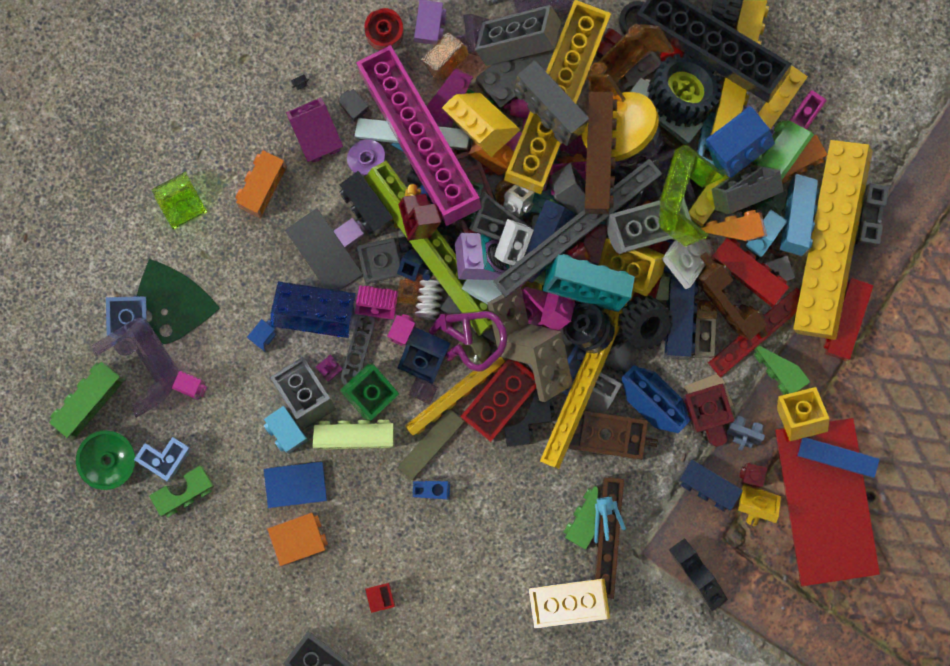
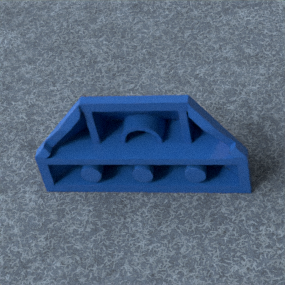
(655, 399)

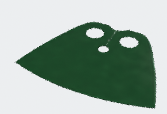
(184, 299)

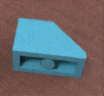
(773, 225)

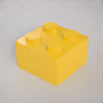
(803, 414)

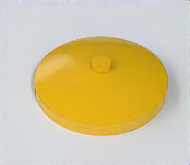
(635, 125)

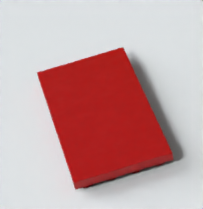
(827, 511)

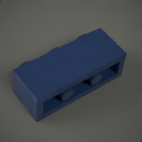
(709, 486)

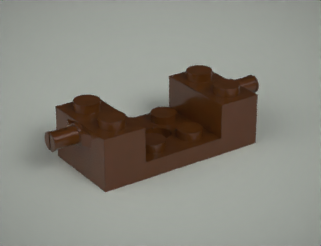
(742, 319)
(626, 439)

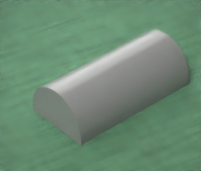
(638, 227)

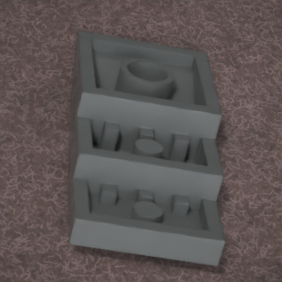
(323, 251)

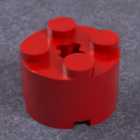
(380, 19)

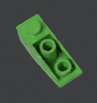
(786, 373)
(583, 527)

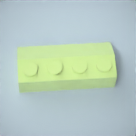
(353, 435)

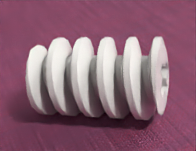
(428, 299)

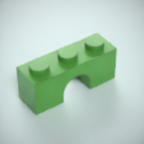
(197, 484)

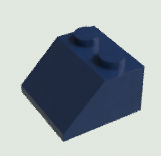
(423, 355)

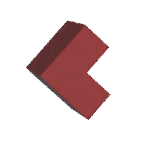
(380, 597)

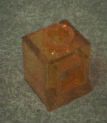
(408, 299)

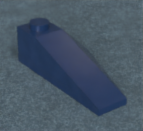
(549, 221)

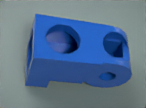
(431, 489)

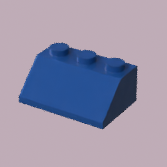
(739, 142)

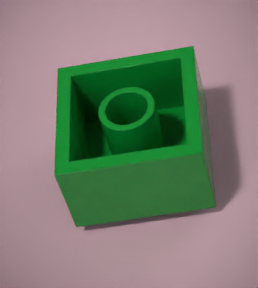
(369, 392)

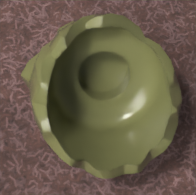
(479, 349)

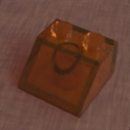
(445, 57)

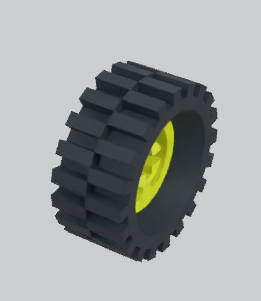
(673, 79)

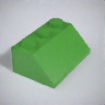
(789, 143)

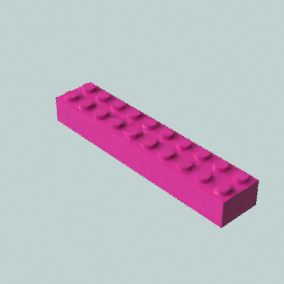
(419, 135)

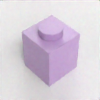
(350, 232)

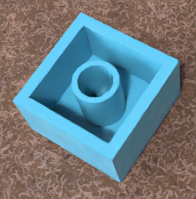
(285, 429)

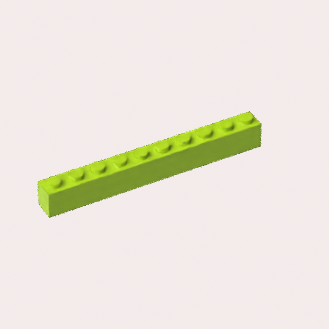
(432, 250)

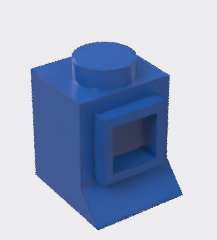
(262, 334)

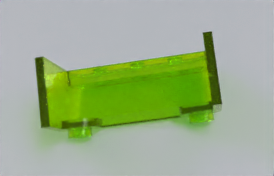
(684, 165)

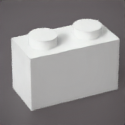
(513, 242)

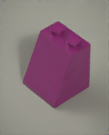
(314, 130)

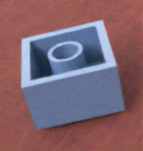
(123, 310)

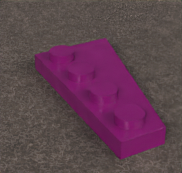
(456, 83)

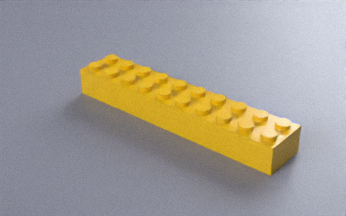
(569, 69)
(833, 239)

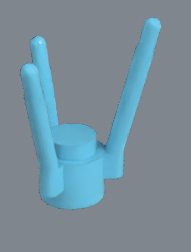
(604, 507)

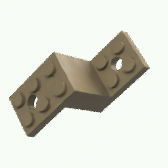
(532, 345)

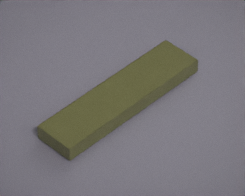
(430, 444)

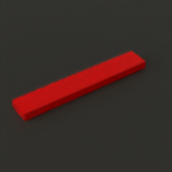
(742, 347)

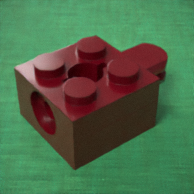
(709, 412)

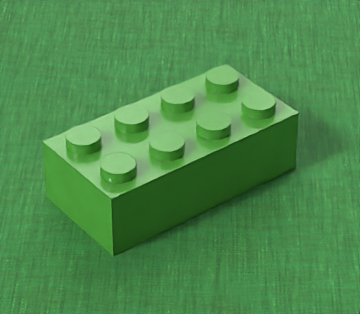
(86, 401)

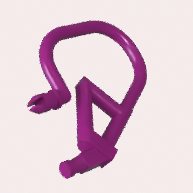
(445, 323)

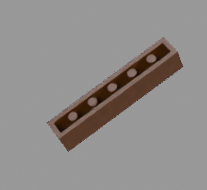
(599, 153)
(608, 550)

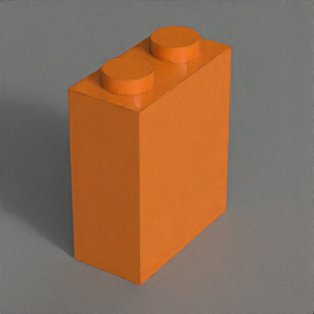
(297, 539)

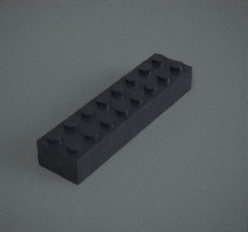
(717, 46)

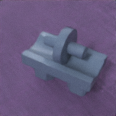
(745, 436)

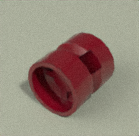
(609, 38)

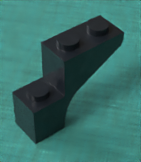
(538, 413)
(698, 574)

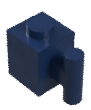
(413, 266)

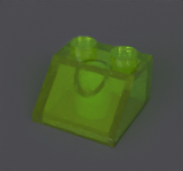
(179, 200)

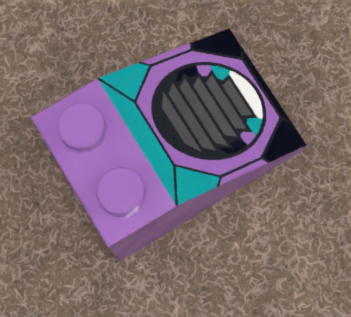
(476, 257)

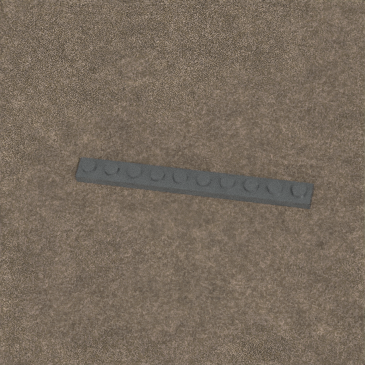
(574, 231)

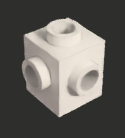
(518, 200)

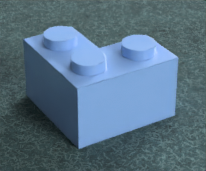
(165, 463)

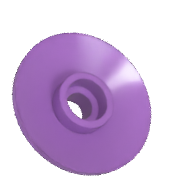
(365, 150)

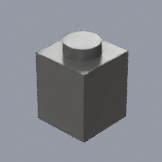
(353, 104)

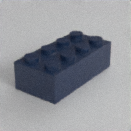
(682, 308)

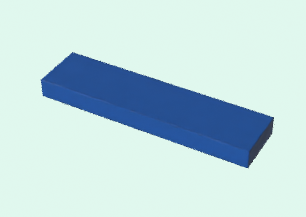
(838, 457)

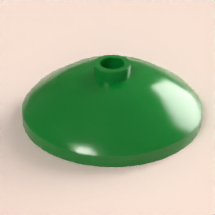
(92, 456)

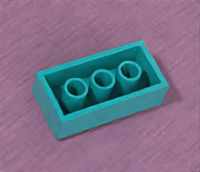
(588, 283)

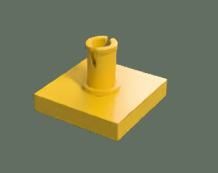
(759, 504)

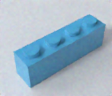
(799, 215)

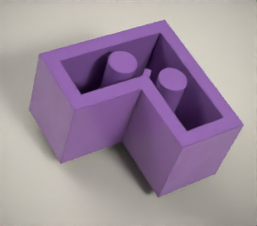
(429, 22)

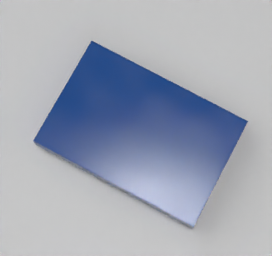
(295, 484)

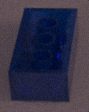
(313, 309)

